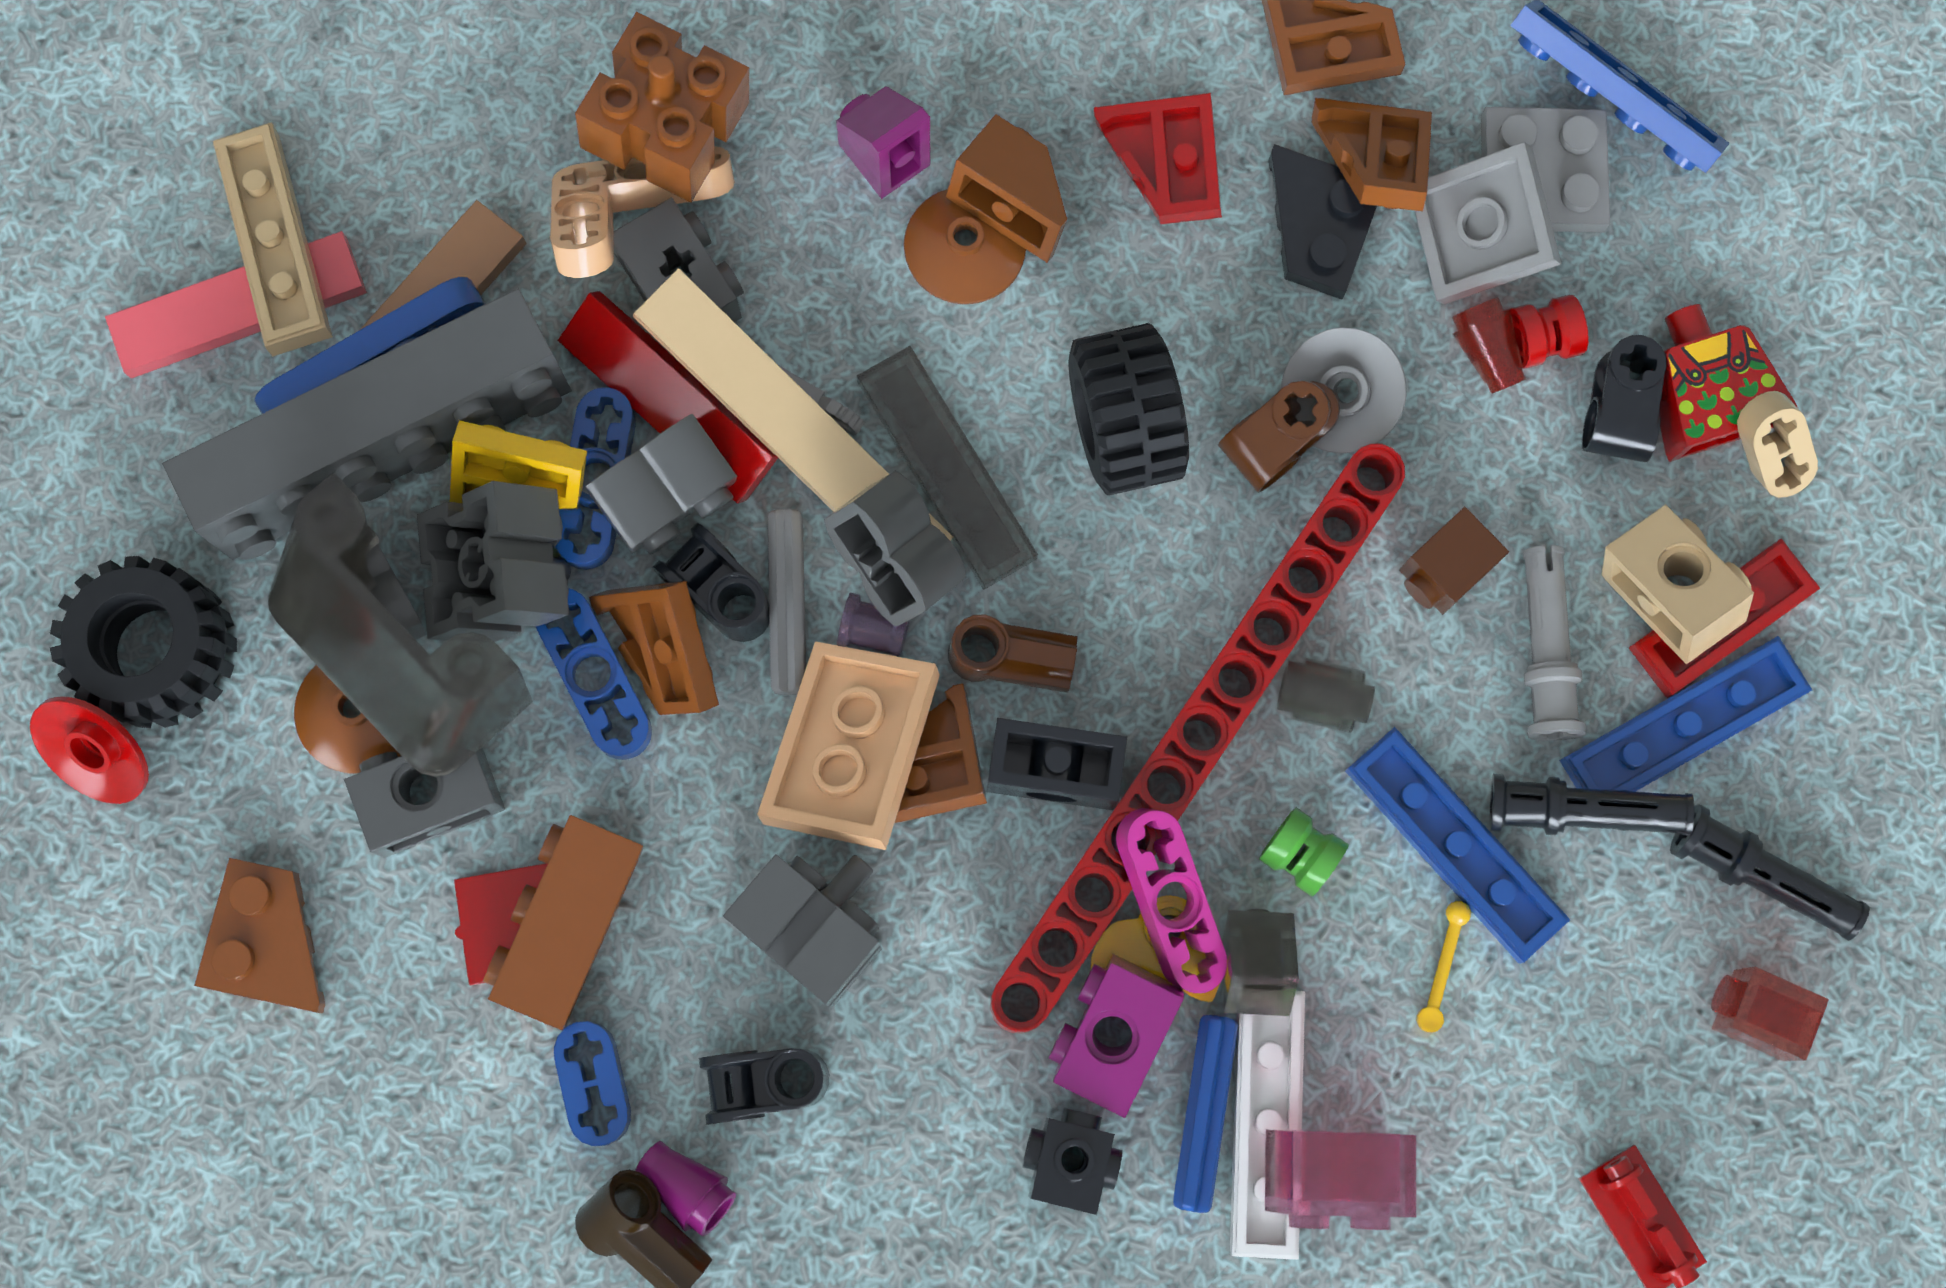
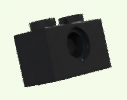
(1057, 764)

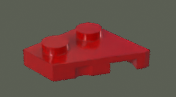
(1168, 154)

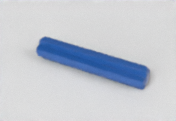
(1205, 1114)

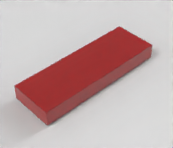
(1778, 587)

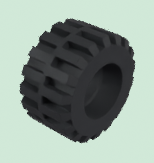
(1129, 409)
(102, 614)

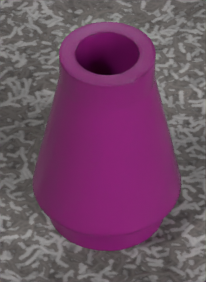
(687, 1189)

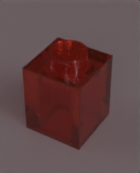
(1768, 1013)

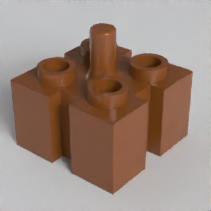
(663, 107)

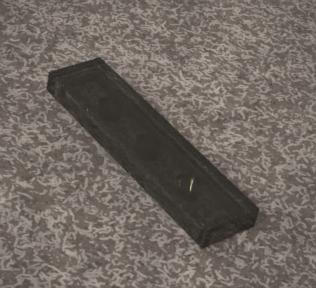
(947, 467)

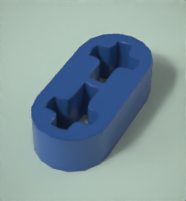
(576, 1087)

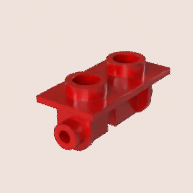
(1643, 1221)

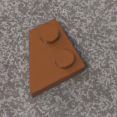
(1378, 150)
(662, 645)
(946, 762)

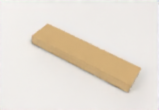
(272, 240)

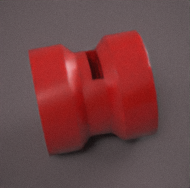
(1550, 330)

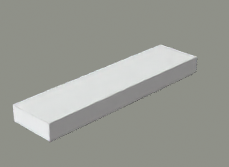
(1264, 1098)

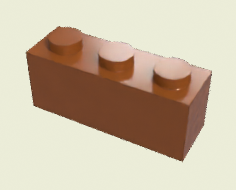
(562, 921)

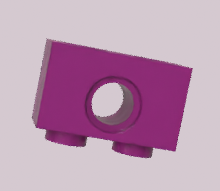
(1115, 1073)

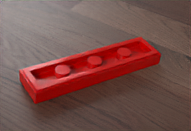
(661, 386)

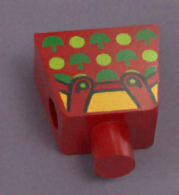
(1709, 382)

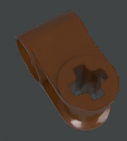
(1273, 439)

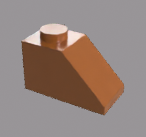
(1011, 187)

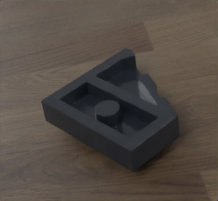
(1317, 221)

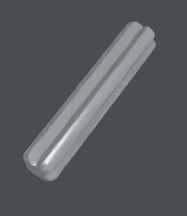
(786, 600)

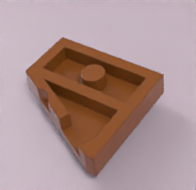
(1332, 43)
(261, 939)

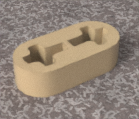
(1789, 438)

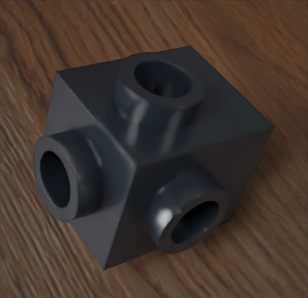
(1076, 1188)

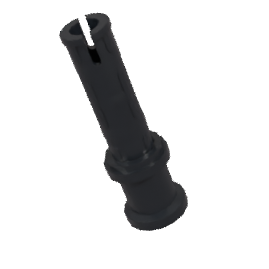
(1556, 806)
(1736, 859)

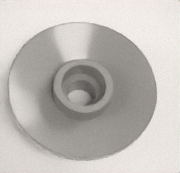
(1371, 365)

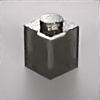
(1260, 962)

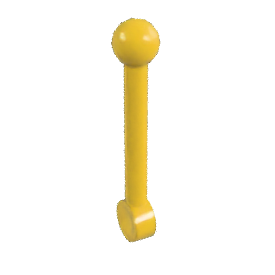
(1430, 1017)

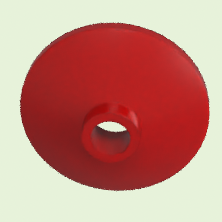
(89, 750)

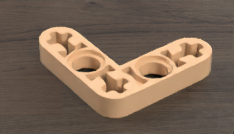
(592, 191)

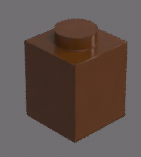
(1452, 562)

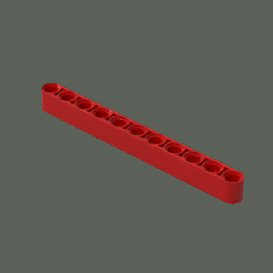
(1210, 704)

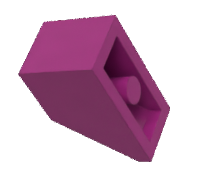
(885, 138)

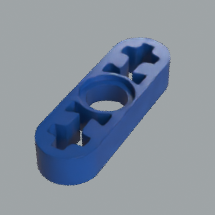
(618, 436)
(598, 722)

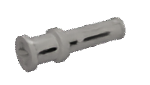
(1552, 674)

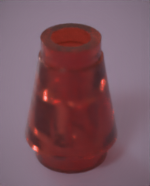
(1490, 344)

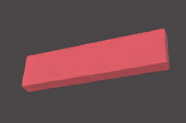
(217, 311)

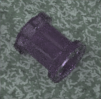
(866, 627)

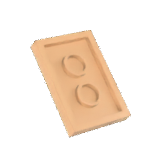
(849, 745)

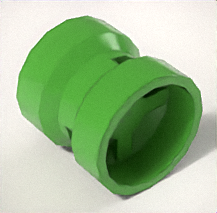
(1315, 861)

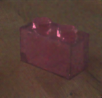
(1340, 1175)

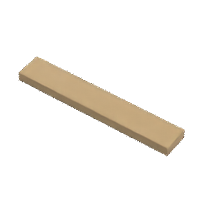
(759, 392)

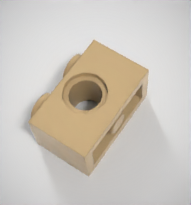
(1683, 616)

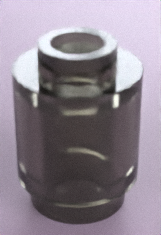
(1325, 694)

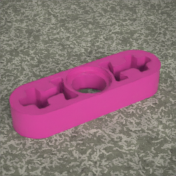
(1172, 951)

